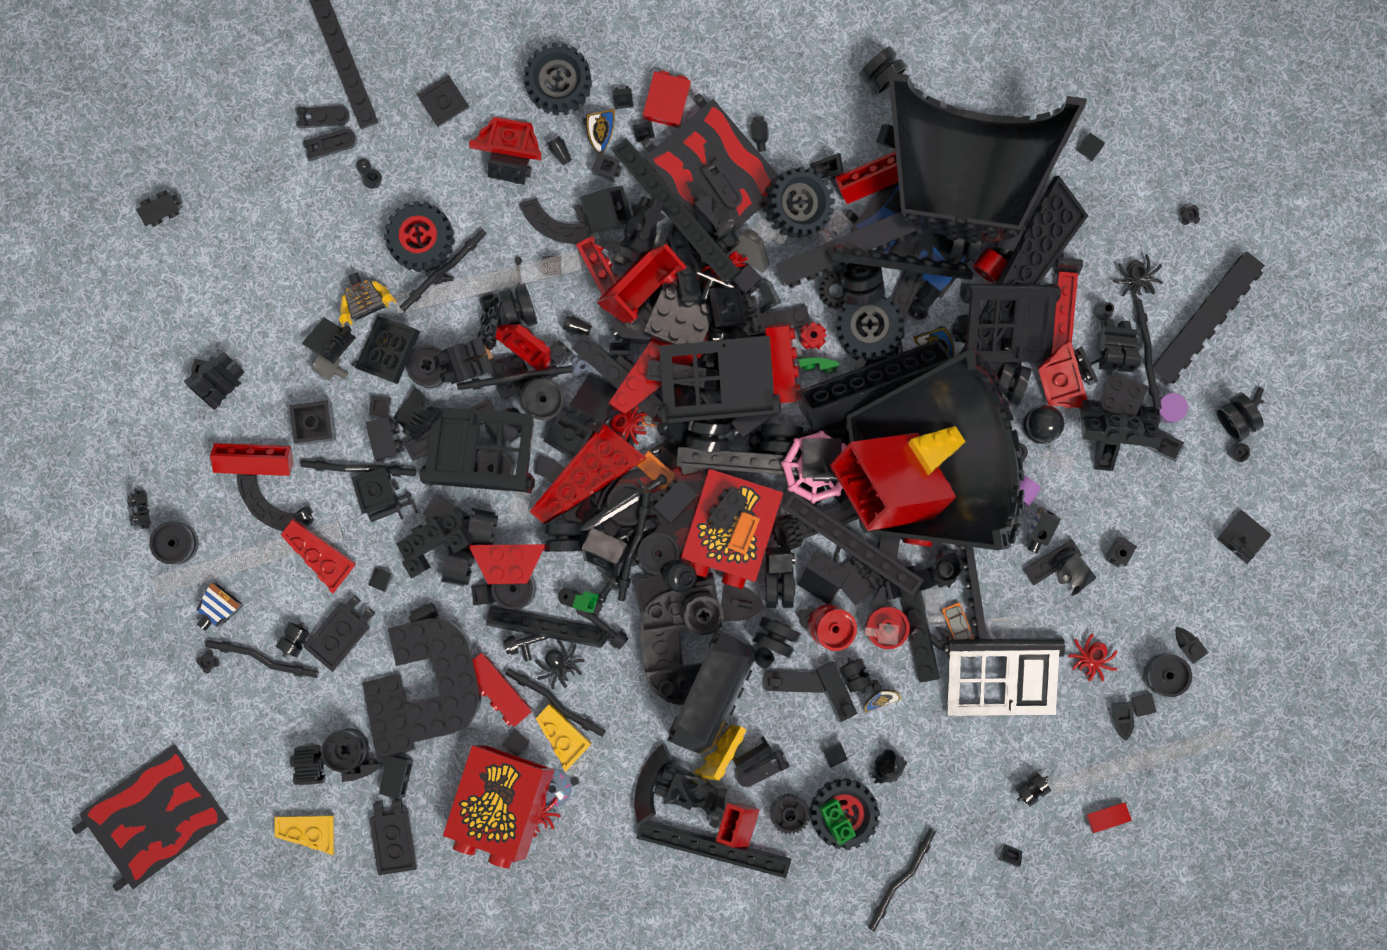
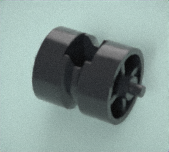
(294, 637)
(856, 675)
(1032, 788)

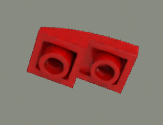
(1108, 817)

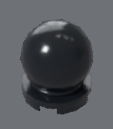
(1043, 424)

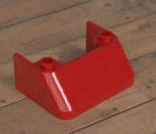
(640, 282)

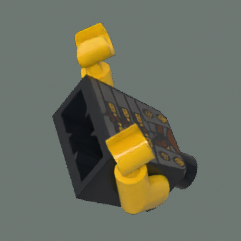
(363, 299)

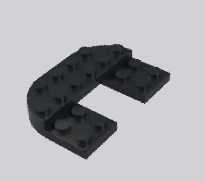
(661, 644)
(454, 673)

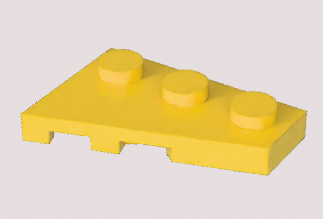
(936, 447)
(563, 736)
(718, 760)
(310, 831)

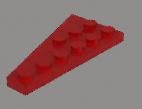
(595, 466)

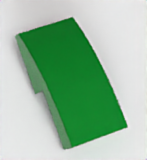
(824, 364)
(837, 822)

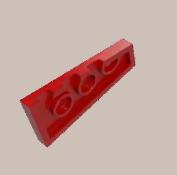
(322, 557)

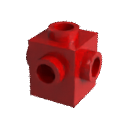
(812, 343)

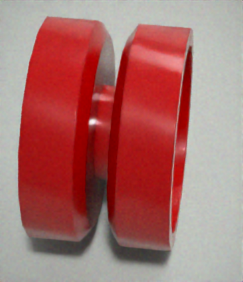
(891, 616)
(832, 627)

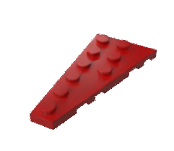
(636, 386)

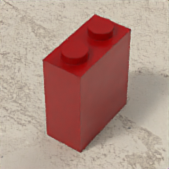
(667, 99)
(737, 825)

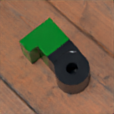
(581, 602)

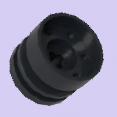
(334, 749)

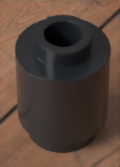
(423, 612)

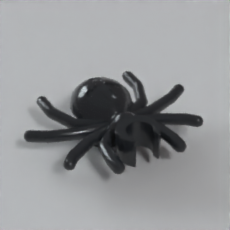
(1138, 277)
(559, 665)

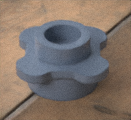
(578, 370)

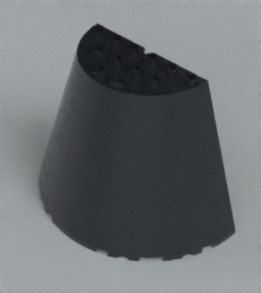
(971, 169)
(981, 472)

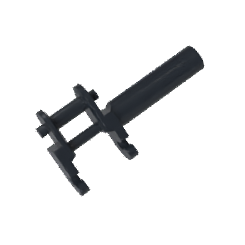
(394, 509)

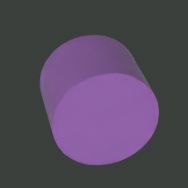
(1173, 408)
(1031, 490)

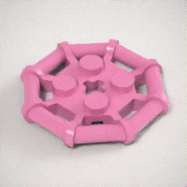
(793, 485)

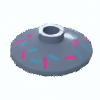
(563, 788)

